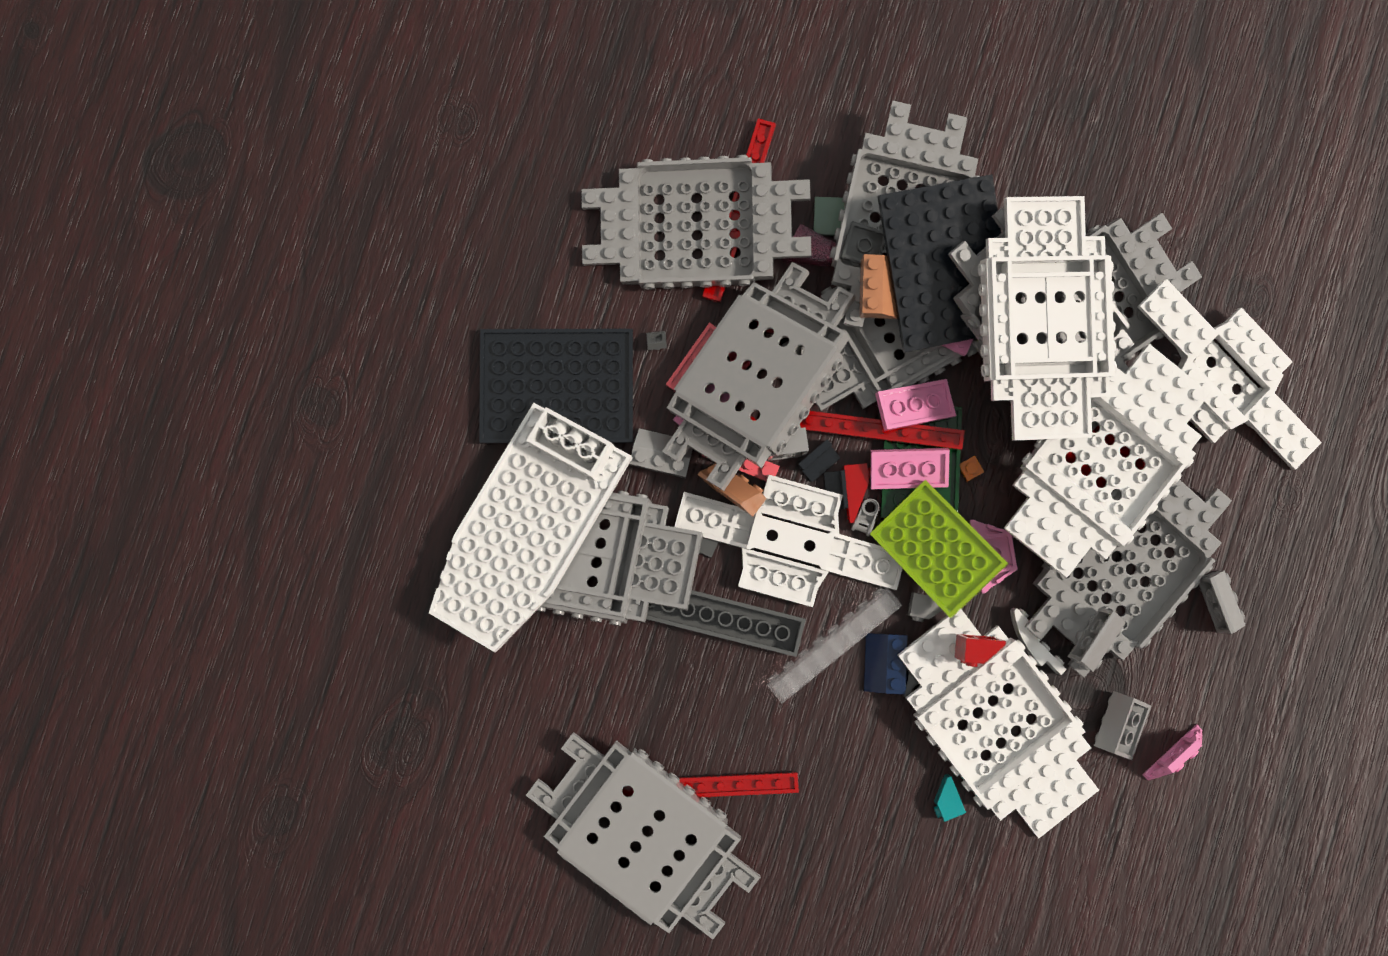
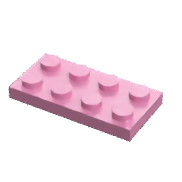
(915, 404)
(909, 468)

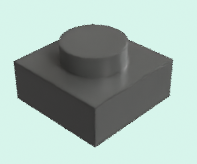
(656, 340)

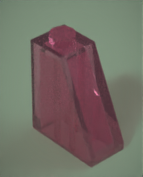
(820, 248)

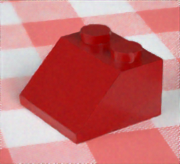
(976, 648)

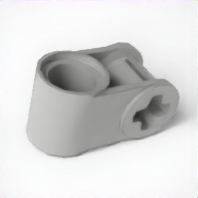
(865, 518)

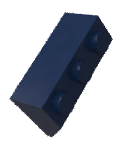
(883, 668)

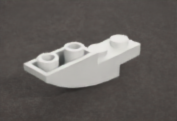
(1037, 650)

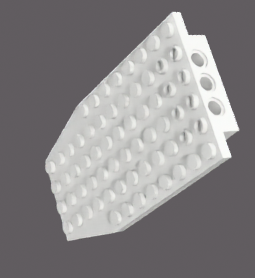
(526, 526)

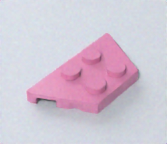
(1003, 544)
(1179, 753)

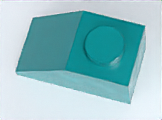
(948, 800)

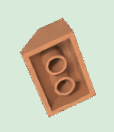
(876, 288)
(739, 492)

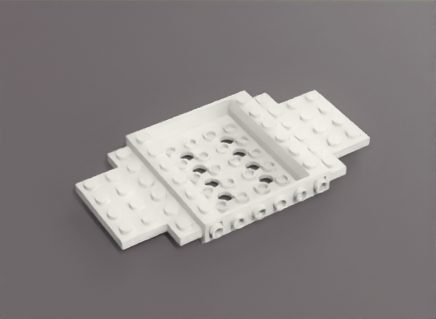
(1047, 254)
(1068, 510)
(1033, 770)

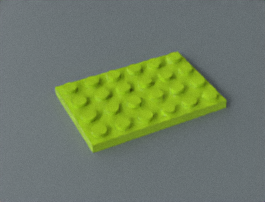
(938, 549)

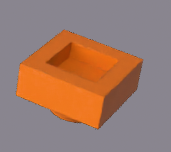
(971, 468)

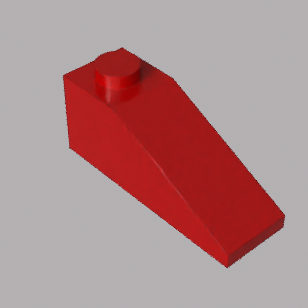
(856, 484)

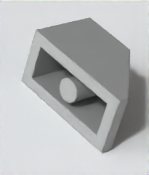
(922, 607)

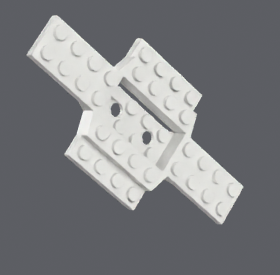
(1253, 351)
(781, 576)

